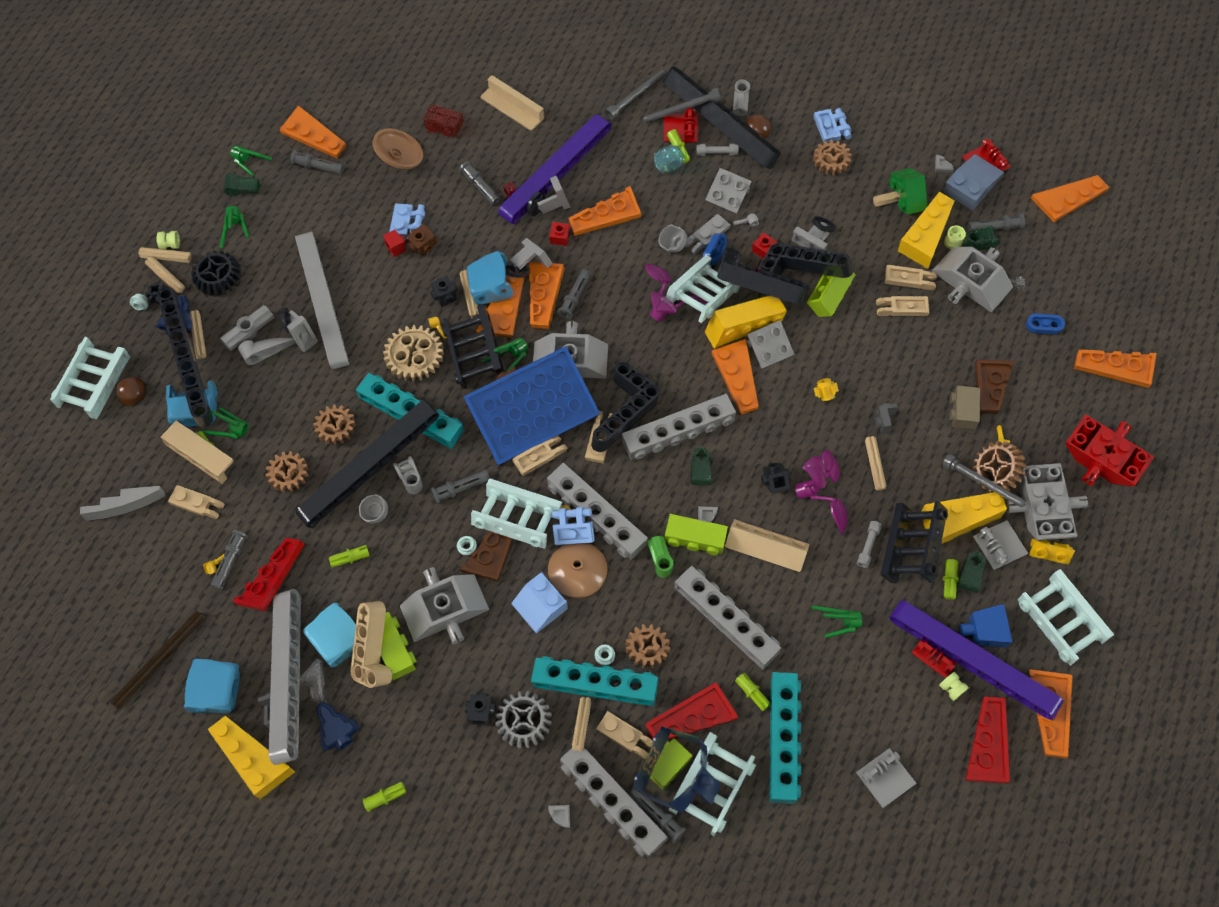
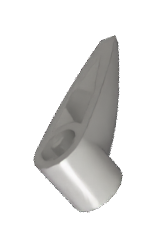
(263, 349)

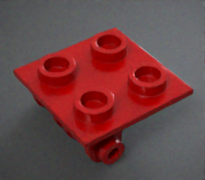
(685, 124)
(990, 154)
(933, 658)

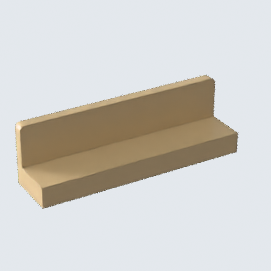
(513, 103)
(197, 451)
(767, 545)

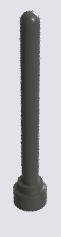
(714, 95)
(612, 111)
(952, 463)

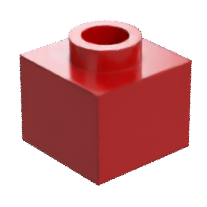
(559, 234)
(395, 242)
(763, 244)

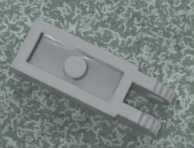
(705, 233)

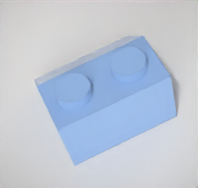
(539, 603)

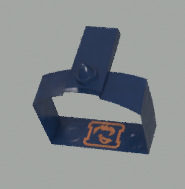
(705, 785)

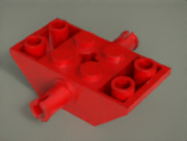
(1107, 453)

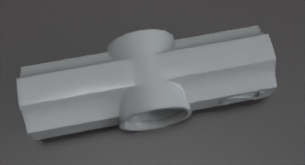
(240, 333)

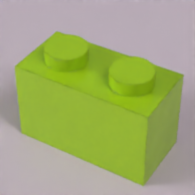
(670, 763)

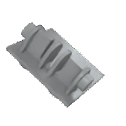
(728, 190)
(770, 344)
(1000, 544)
(886, 777)

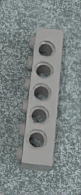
(720, 405)
(608, 514)
(760, 655)
(625, 803)

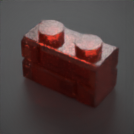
(443, 120)

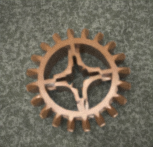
(996, 453)

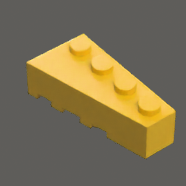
(925, 233)
(742, 319)
(968, 513)
(249, 758)

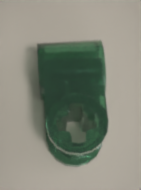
(981, 238)
(700, 469)
(971, 575)

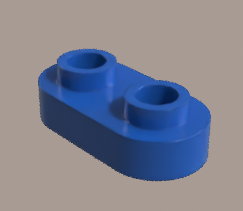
(716, 247)
(1044, 323)

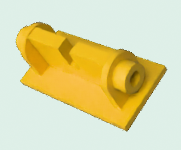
(1056, 552)

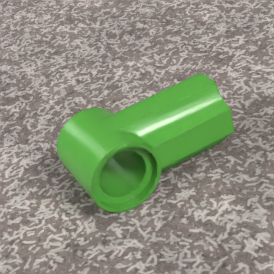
(660, 556)

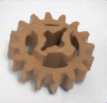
(832, 157)
(344, 422)
(295, 473)
(652, 653)

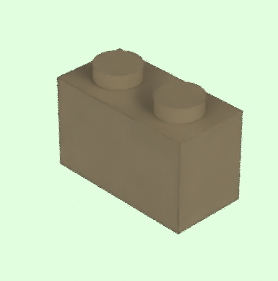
(965, 407)

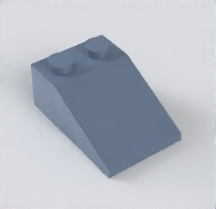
(972, 181)

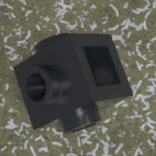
(444, 291)
(775, 477)
(483, 715)

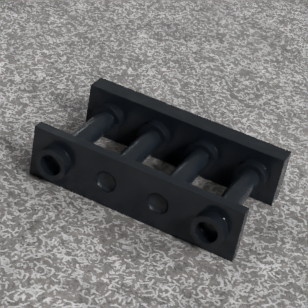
(486, 333)
(900, 533)

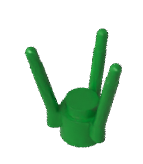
(241, 154)
(232, 217)
(516, 347)
(236, 426)
(851, 619)

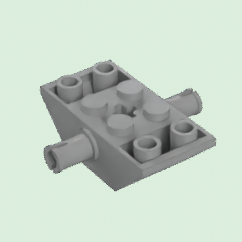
(974, 276)
(586, 351)
(1047, 503)
(426, 615)

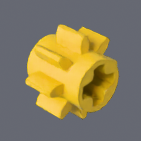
(826, 389)

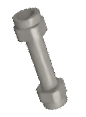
(702, 149)
(864, 557)

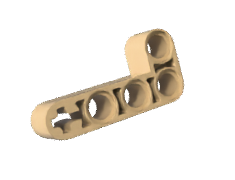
(368, 645)

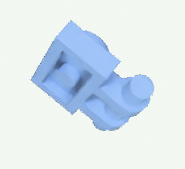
(827, 125)
(402, 218)
(573, 532)

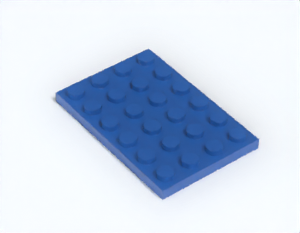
(531, 405)

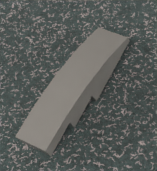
(129, 500)

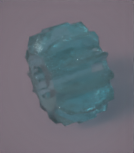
(668, 159)

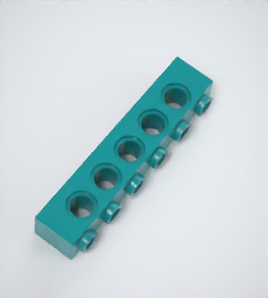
(373, 384)
(562, 683)
(777, 790)

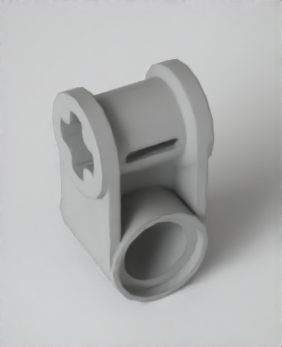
(407, 473)

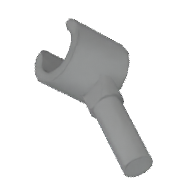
(751, 219)

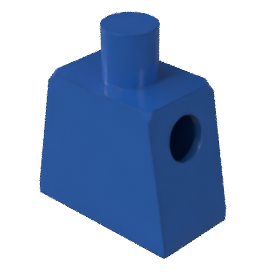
(988, 627)

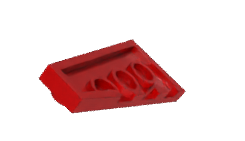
(270, 577)
(696, 713)
(990, 745)

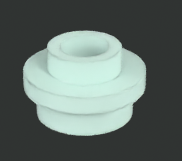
(139, 302)
(466, 540)
(605, 648)

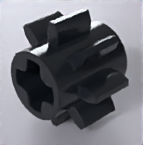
(152, 292)

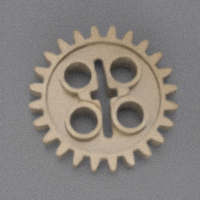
(429, 356)

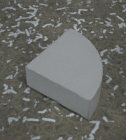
(943, 165)
(707, 513)
(560, 815)

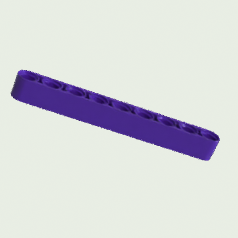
(557, 166)
(977, 660)

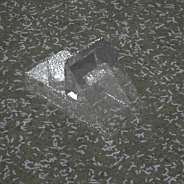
(315, 677)

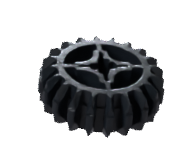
(204, 273)

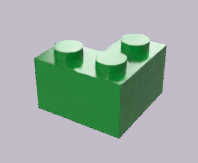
(911, 190)

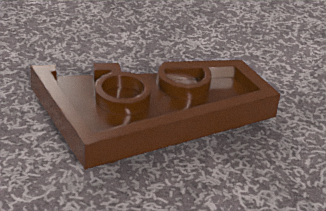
(992, 381)
(489, 557)

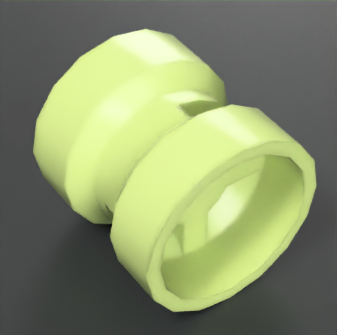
(954, 237)
(167, 240)
(954, 686)

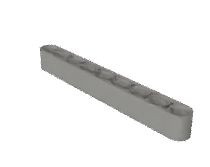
(322, 301)
(285, 678)

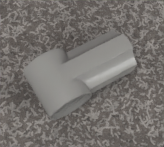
(741, 98)

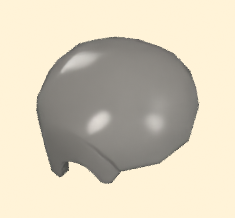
(672, 239)
(373, 509)

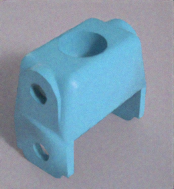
(332, 634)

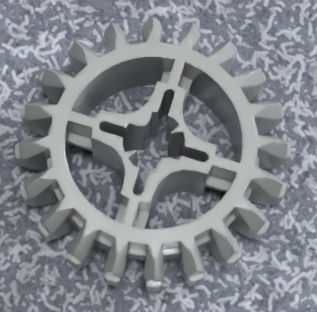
(517, 726)

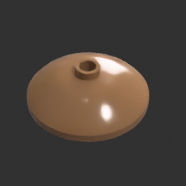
(397, 148)
(578, 581)

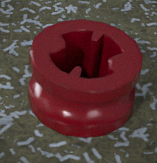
(509, 189)

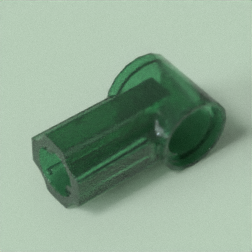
(235, 184)

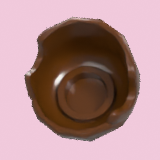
(760, 124)
(131, 390)

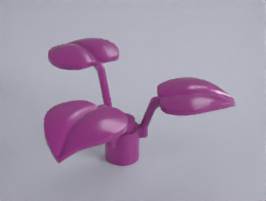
(660, 303)
(816, 468)

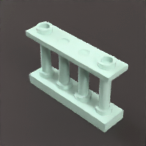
(694, 275)
(101, 390)
(516, 496)
(1073, 599)
(713, 748)

